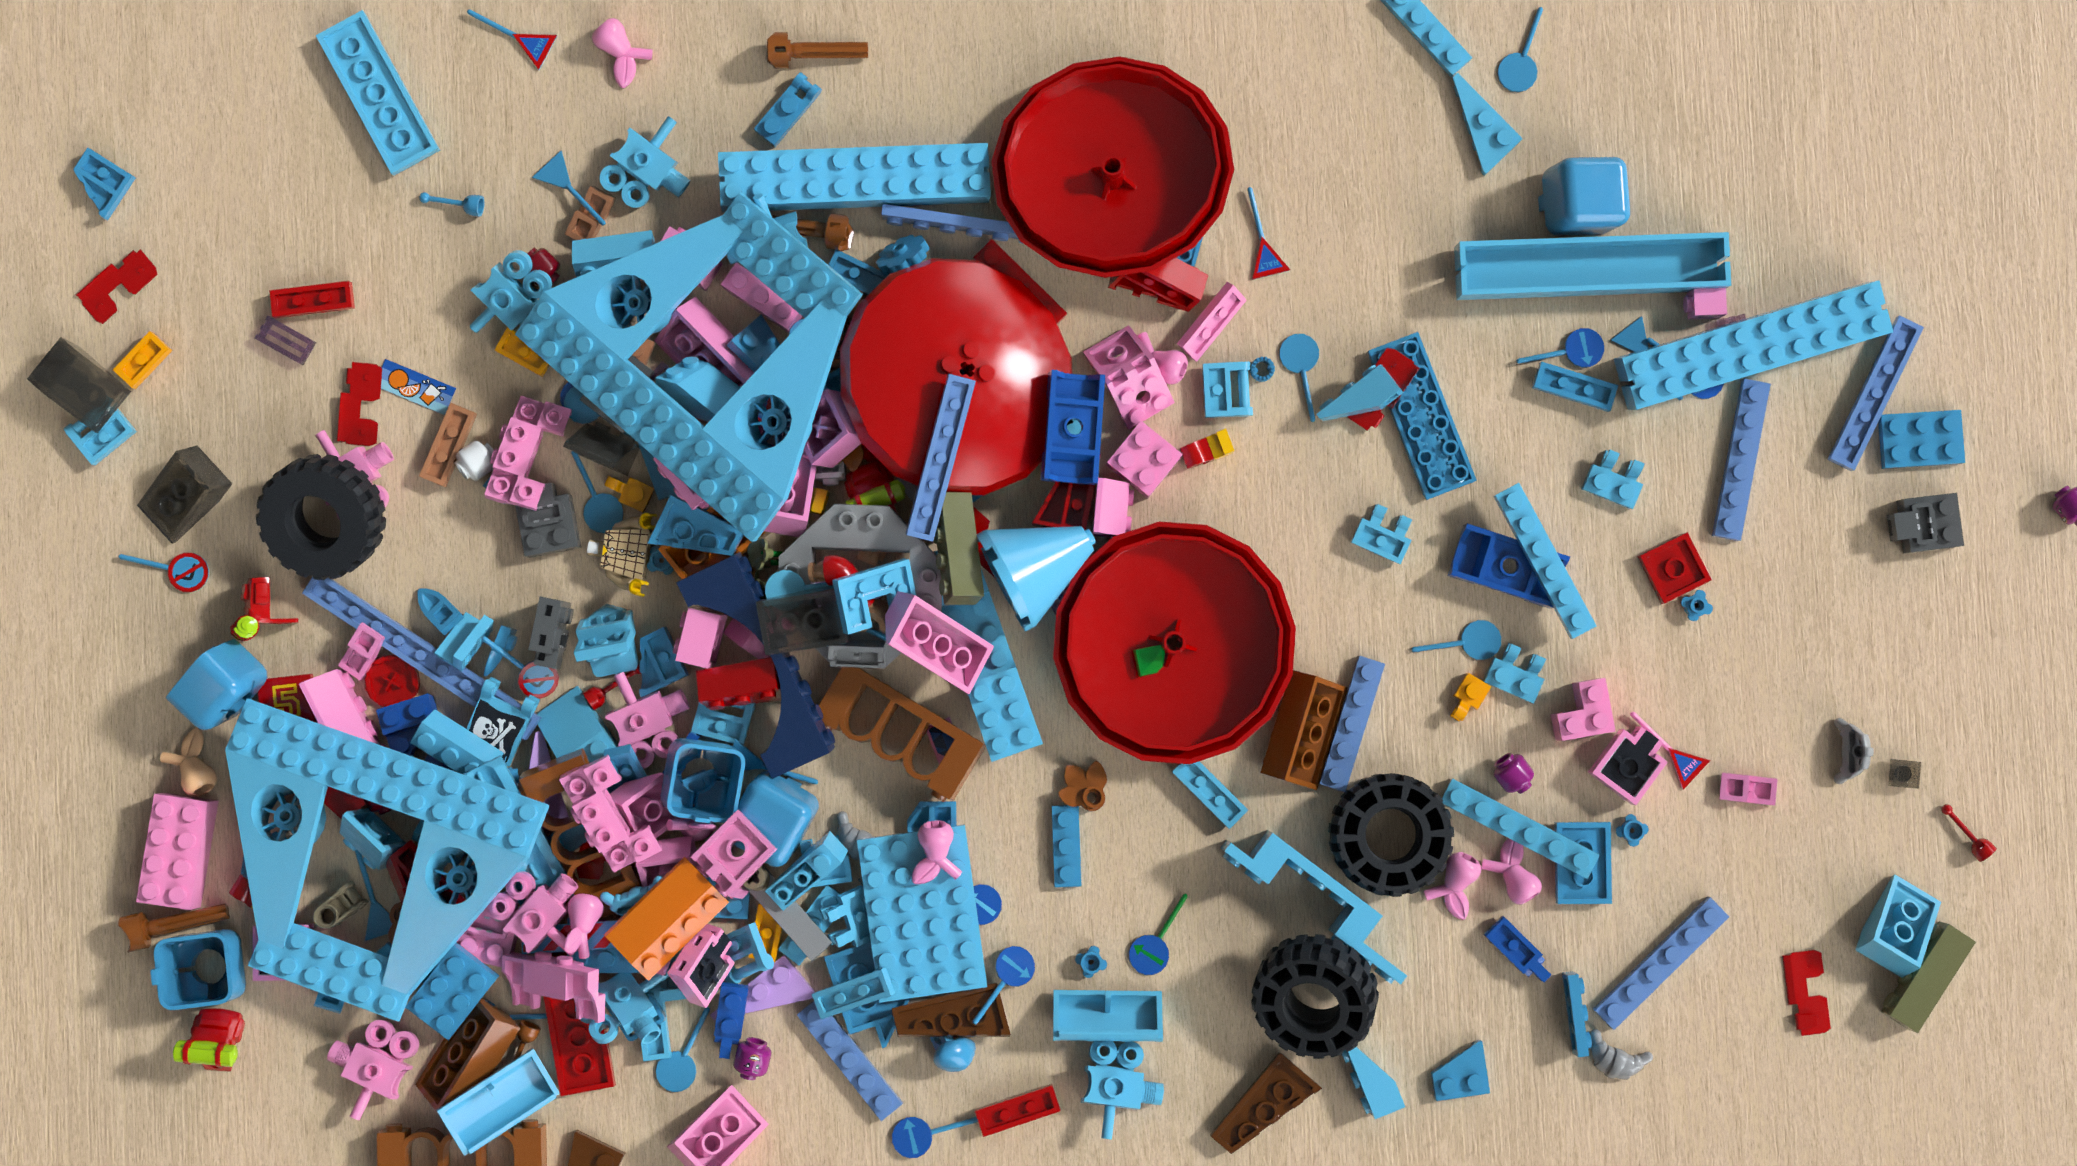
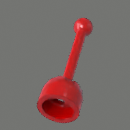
(597, 696)
(1981, 847)

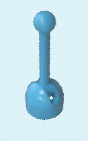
(471, 204)

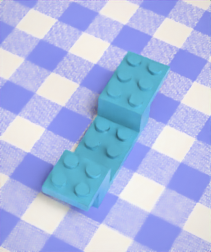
(998, 692)
(1352, 923)

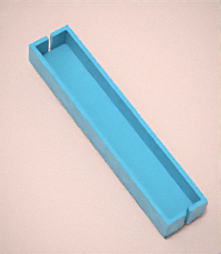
(858, 176)
(1591, 266)
(1753, 345)

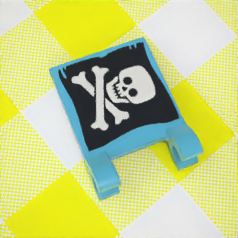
(499, 721)

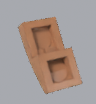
(583, 224)

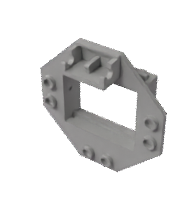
(864, 529)

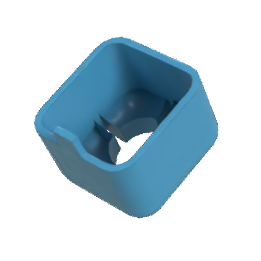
(218, 685)
(716, 801)
(186, 989)

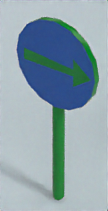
(1149, 952)

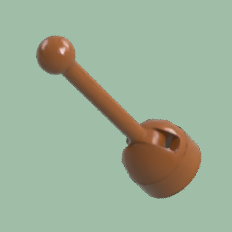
(528, 1033)

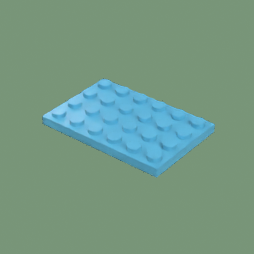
(926, 930)

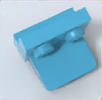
(607, 641)

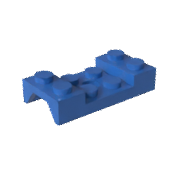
(1066, 455)
(1481, 559)
(402, 721)

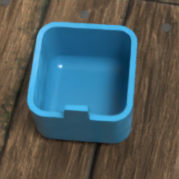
(1585, 196)
(779, 812)

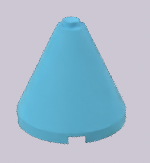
(1035, 565)

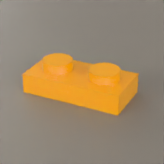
(519, 352)
(142, 360)
(769, 931)

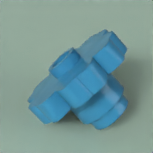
(903, 254)

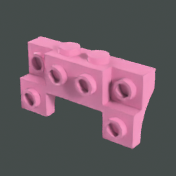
(518, 450)
(602, 818)
(554, 978)

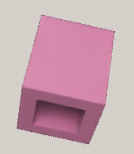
(1705, 303)

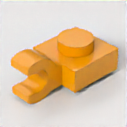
(633, 493)
(1470, 694)

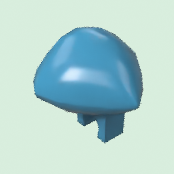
(953, 1054)

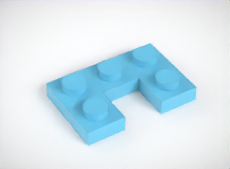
(855, 590)

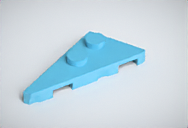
(1489, 131)

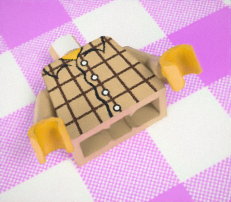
(626, 552)

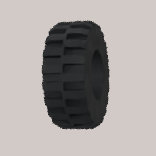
(292, 538)
(1431, 841)
(1310, 1029)

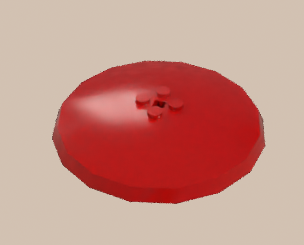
(1112, 167)
(935, 324)
(1230, 631)

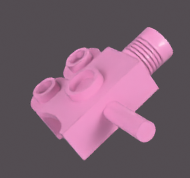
(364, 460)
(646, 718)
(538, 913)
(372, 1066)

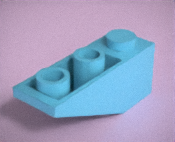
(1367, 395)
(807, 870)
(1378, 1088)

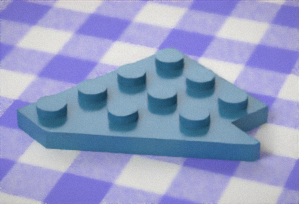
(852, 964)

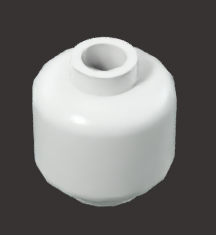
(474, 460)

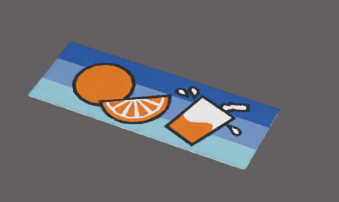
(416, 387)

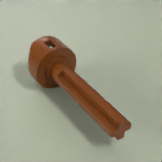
(796, 50)
(833, 231)
(141, 930)

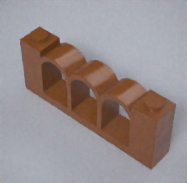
(957, 762)
(544, 782)
(395, 1145)

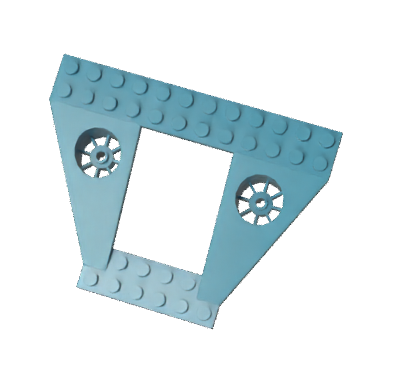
(727, 461)
(287, 754)

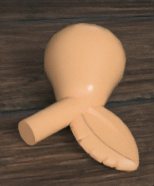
(196, 776)

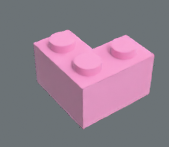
(1592, 712)

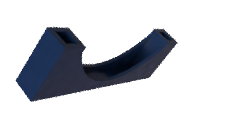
(800, 727)

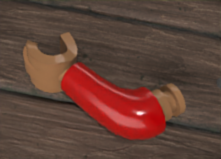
(837, 567)

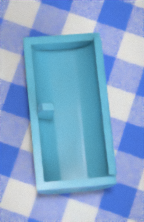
(1107, 1015)
(498, 1102)

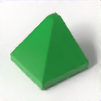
(1149, 660)

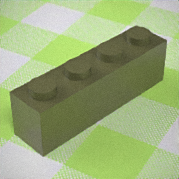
(958, 551)
(1923, 988)

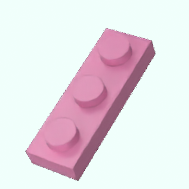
(1211, 321)

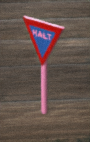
(1685, 764)

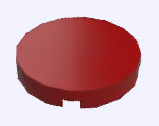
(391, 681)

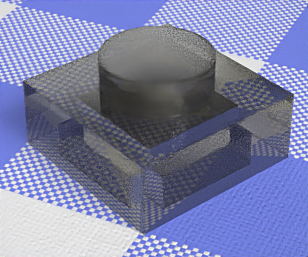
(1904, 773)

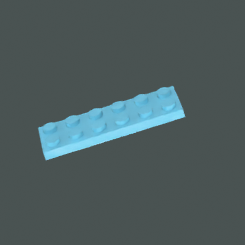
(378, 93)

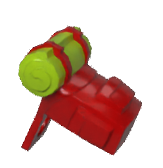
(873, 486)
(256, 610)
(212, 1040)

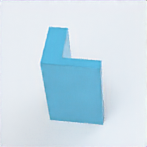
(464, 640)

